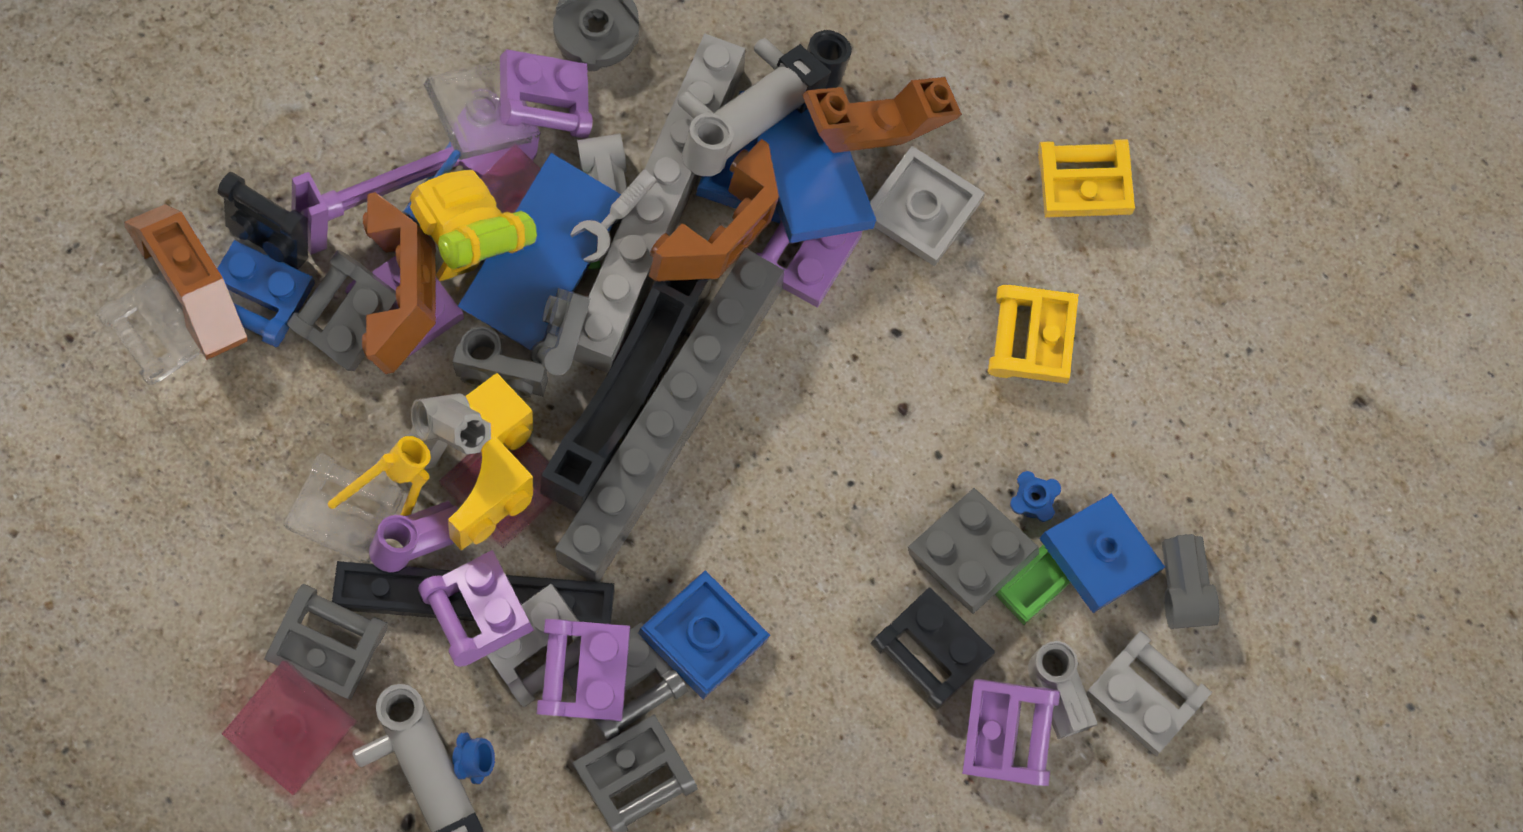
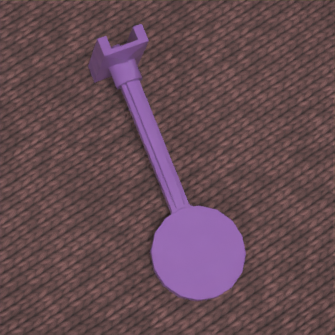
(330, 205)

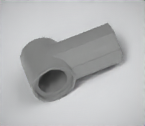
(604, 160)
(1074, 710)

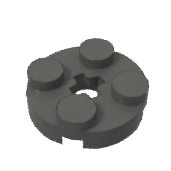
(594, 48)

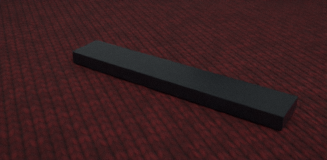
(371, 590)

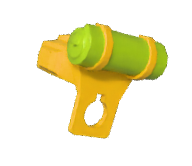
(467, 223)

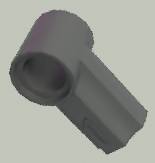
(1189, 596)

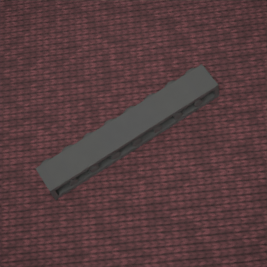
(670, 417)

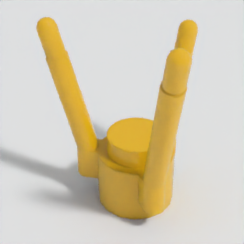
(402, 465)

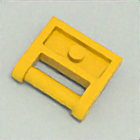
(1086, 190)
(1048, 338)

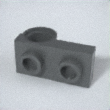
(522, 376)

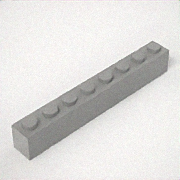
(625, 271)

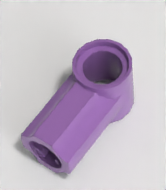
(417, 534)

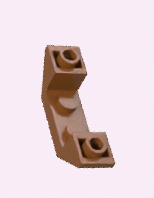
(881, 123)
(690, 256)
(192, 277)
(397, 332)

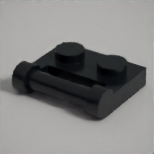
(264, 222)
(943, 638)

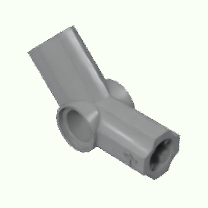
(450, 422)

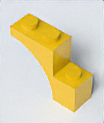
(503, 481)

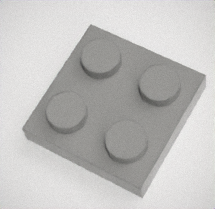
(924, 205)

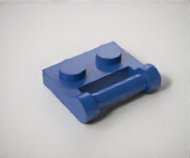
(267, 284)

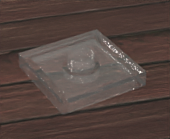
(471, 111)

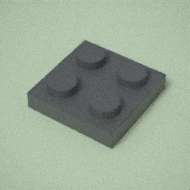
(973, 550)

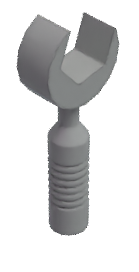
(618, 210)

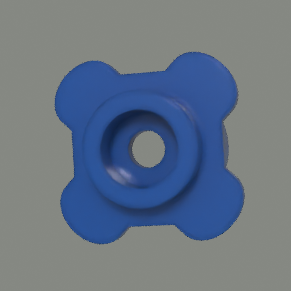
(1031, 508)
(473, 758)

